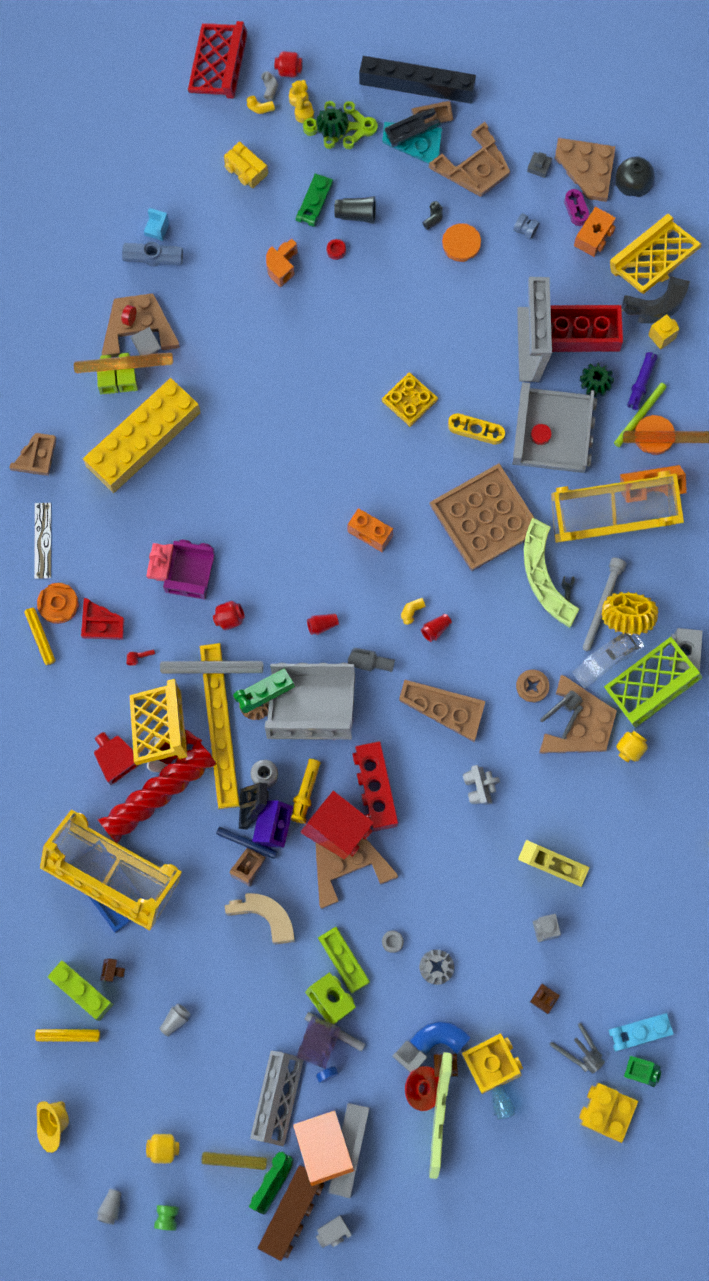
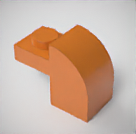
(278, 263)

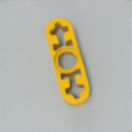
(460, 430)

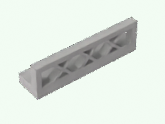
(273, 1097)
(353, 1134)

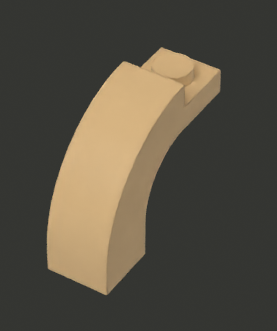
(262, 905)

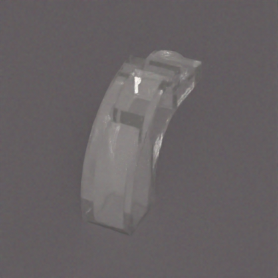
(607, 657)

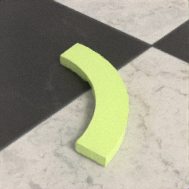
(539, 578)
(439, 1115)

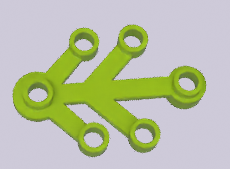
(360, 126)

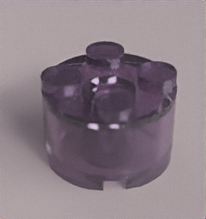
(318, 1042)

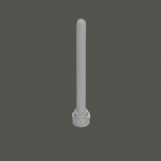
(616, 566)

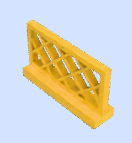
(644, 246)
(175, 723)

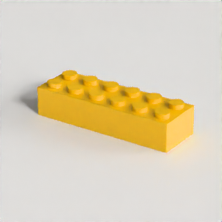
(142, 435)

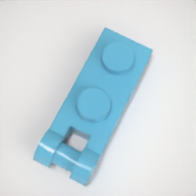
(641, 1032)

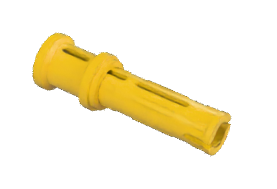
(303, 800)

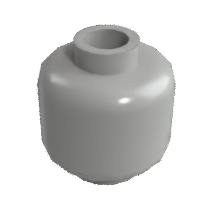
(263, 767)

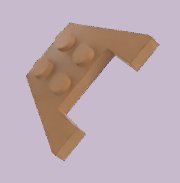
(479, 171)
(148, 315)
(590, 729)
(333, 867)

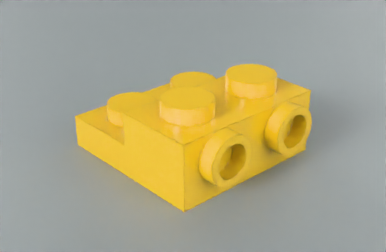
(493, 1063)
(608, 1112)

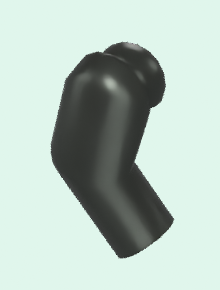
(435, 215)

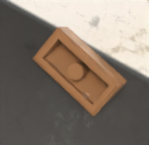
(442, 109)

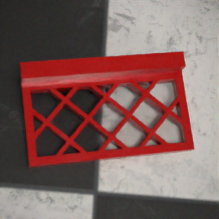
(233, 57)

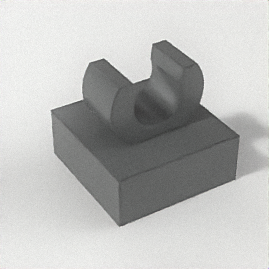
(539, 164)

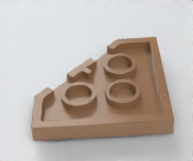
(587, 166)

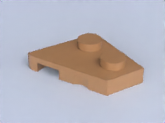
(36, 456)

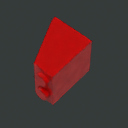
(338, 826)

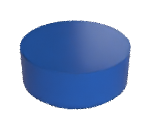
(327, 1074)

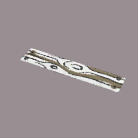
(42, 540)

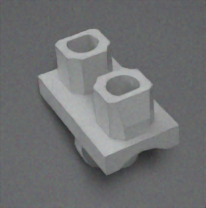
(482, 794)

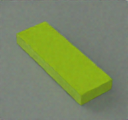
(343, 960)

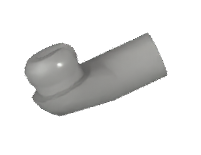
(271, 85)

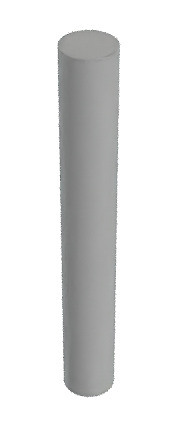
(343, 1036)

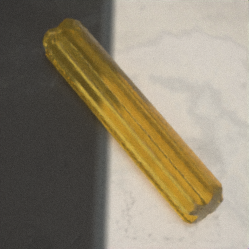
(234, 1160)

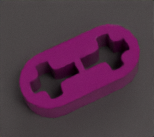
(580, 206)

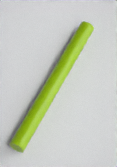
(641, 413)

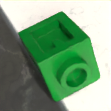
(643, 1071)

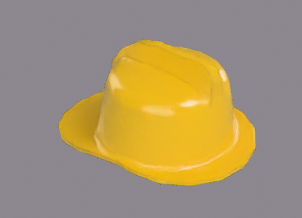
(51, 1122)

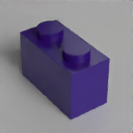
(273, 824)

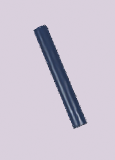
(246, 842)

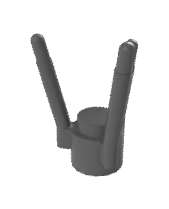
(569, 702)
(592, 1058)

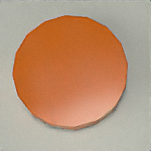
(461, 242)
(654, 423)
(57, 603)

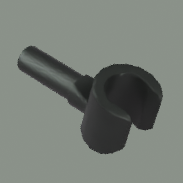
(567, 586)

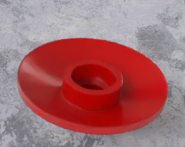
(425, 1097)

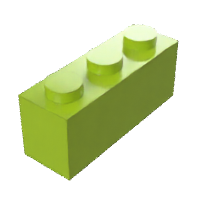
(80, 990)

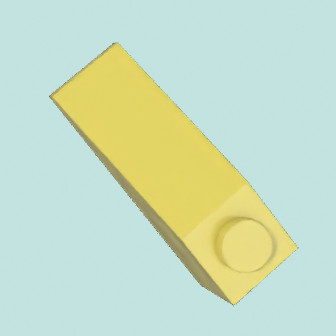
(553, 863)

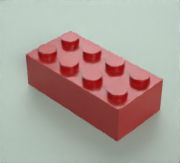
(586, 328)

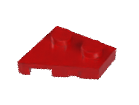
(100, 622)

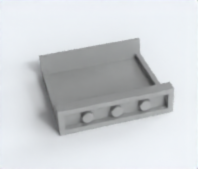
(534, 331)
(570, 425)
(316, 706)

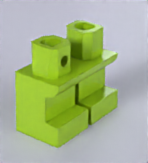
(125, 378)

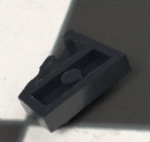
(252, 802)

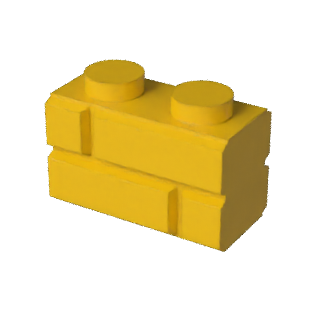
(245, 165)

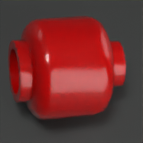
(288, 64)
(228, 615)

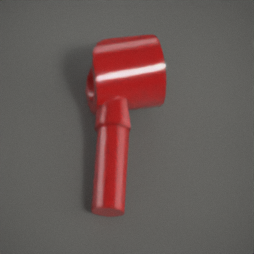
(132, 657)

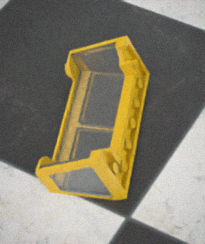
(616, 507)
(108, 871)

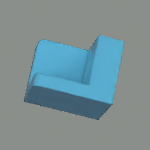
(157, 224)

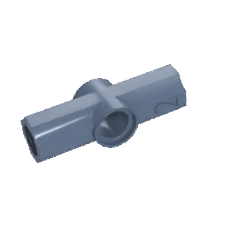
(140, 253)

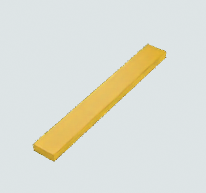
(220, 731)

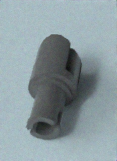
(369, 660)

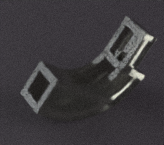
(653, 310)

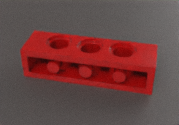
(373, 753)

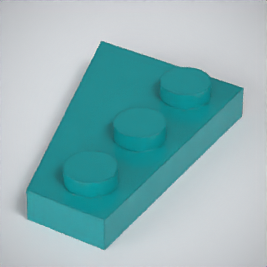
(424, 147)

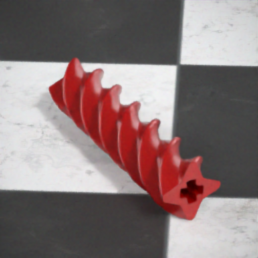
(157, 792)

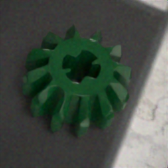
(332, 122)
(597, 386)

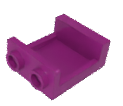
(190, 569)

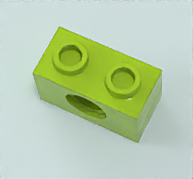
(330, 1011)

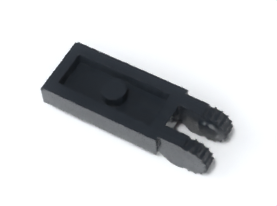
(411, 127)

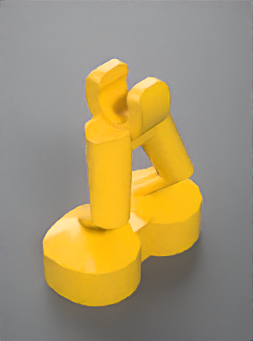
(299, 98)

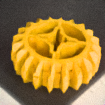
(629, 613)

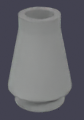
(175, 1019)
(109, 1209)

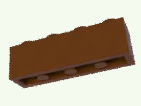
(289, 1214)

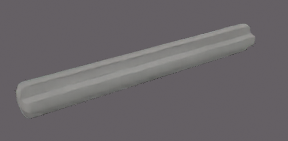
(179, 667)

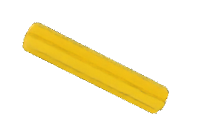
(39, 635)
(67, 1035)

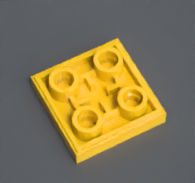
(409, 399)

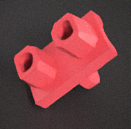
(160, 561)

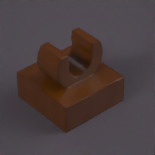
(110, 970)
(544, 999)
(437, 1065)

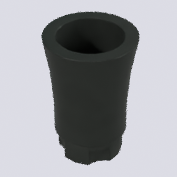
(356, 209)

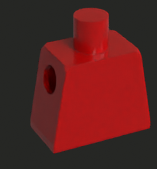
(114, 757)

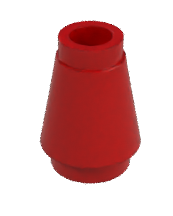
(320, 623)
(434, 629)

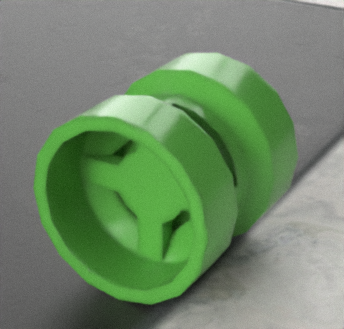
(166, 1217)

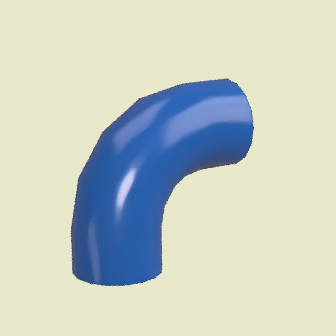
(440, 1033)

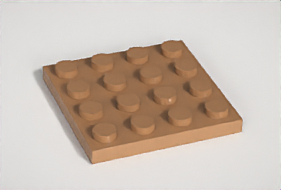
(483, 516)

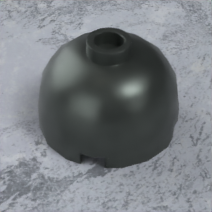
(635, 176)

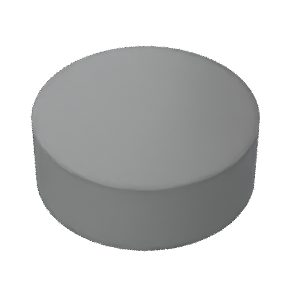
(392, 941)

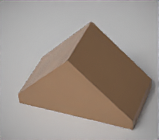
(247, 867)

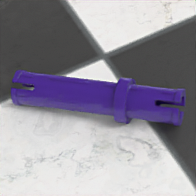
(639, 388)

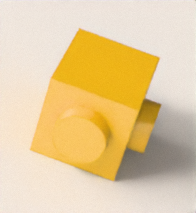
(664, 331)

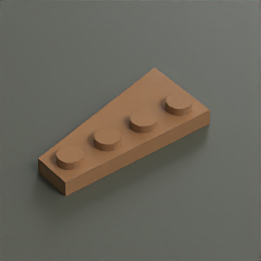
(448, 708)

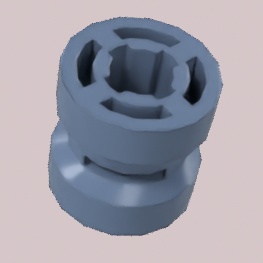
(526, 226)

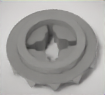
(426, 967)

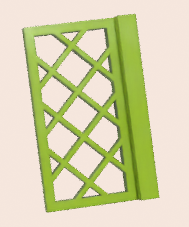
(663, 696)

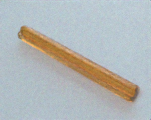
(123, 362)
(666, 437)

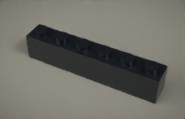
(417, 79)

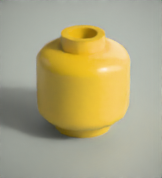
(632, 746)
(162, 1148)

